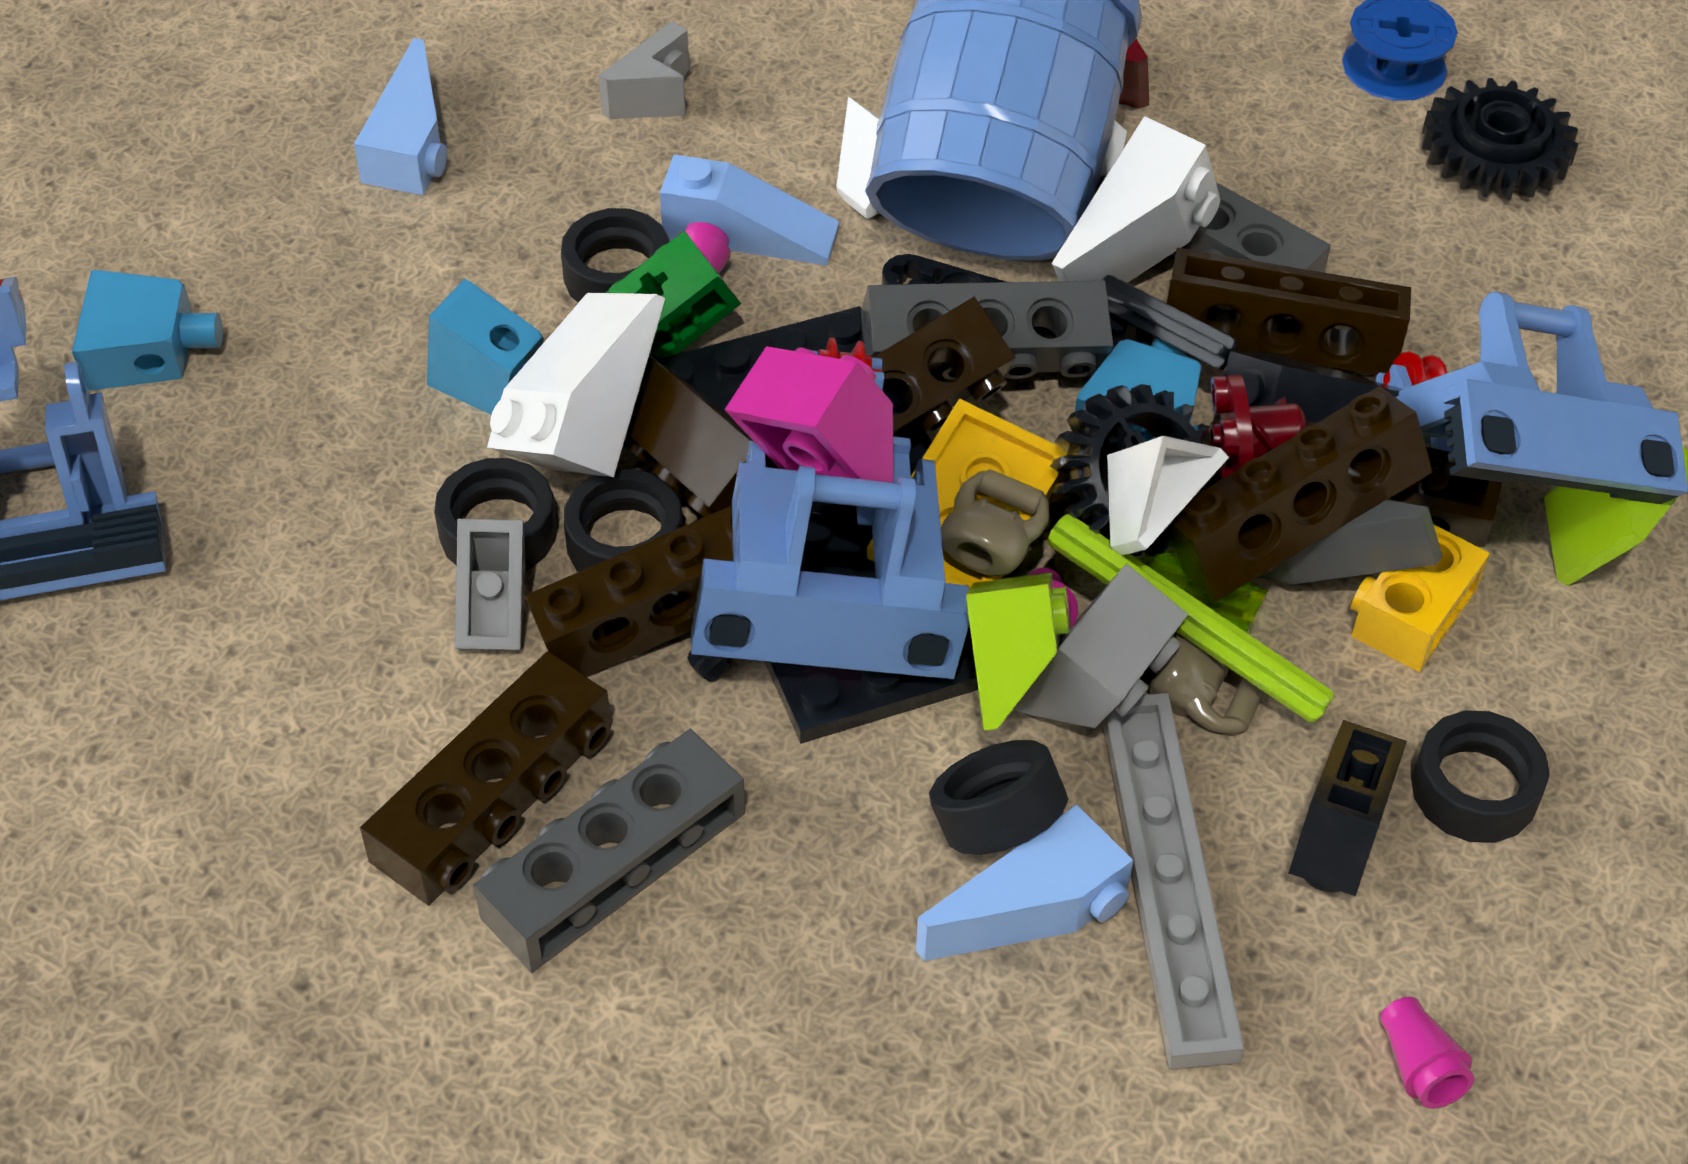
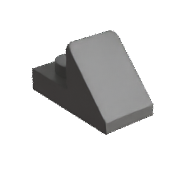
(648, 78)
(489, 584)

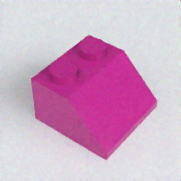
(817, 414)

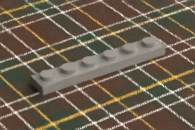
(1172, 887)

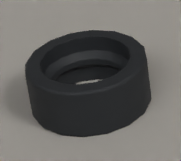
(601, 232)
(498, 480)
(603, 495)
(998, 797)
(1463, 814)

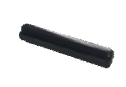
(1169, 324)

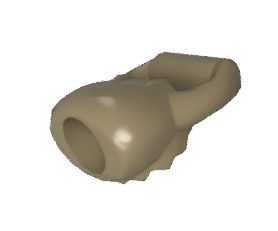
(989, 535)
(1193, 683)

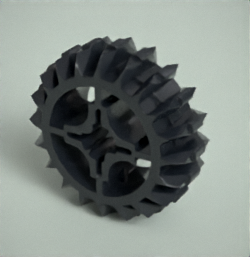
(1105, 430)

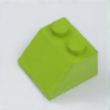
(1594, 528)
(1013, 637)

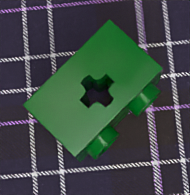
(692, 293)

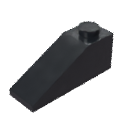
(1311, 386)
(1347, 809)

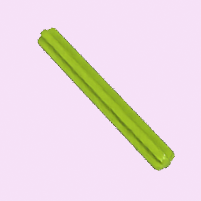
(1202, 625)

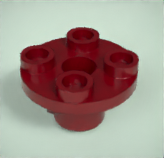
(1247, 430)

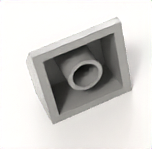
(1106, 654)

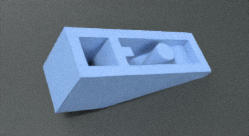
(401, 137)
(747, 209)
(1032, 892)

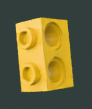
(1414, 608)

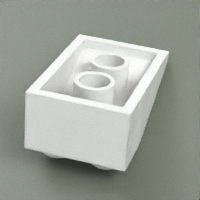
(1143, 208)
(579, 387)

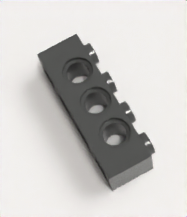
(1256, 234)
(1070, 309)
(543, 921)

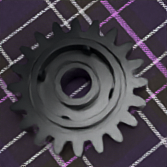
(1499, 138)

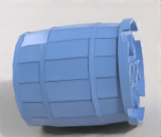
(1000, 121)

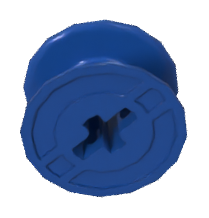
(1399, 35)

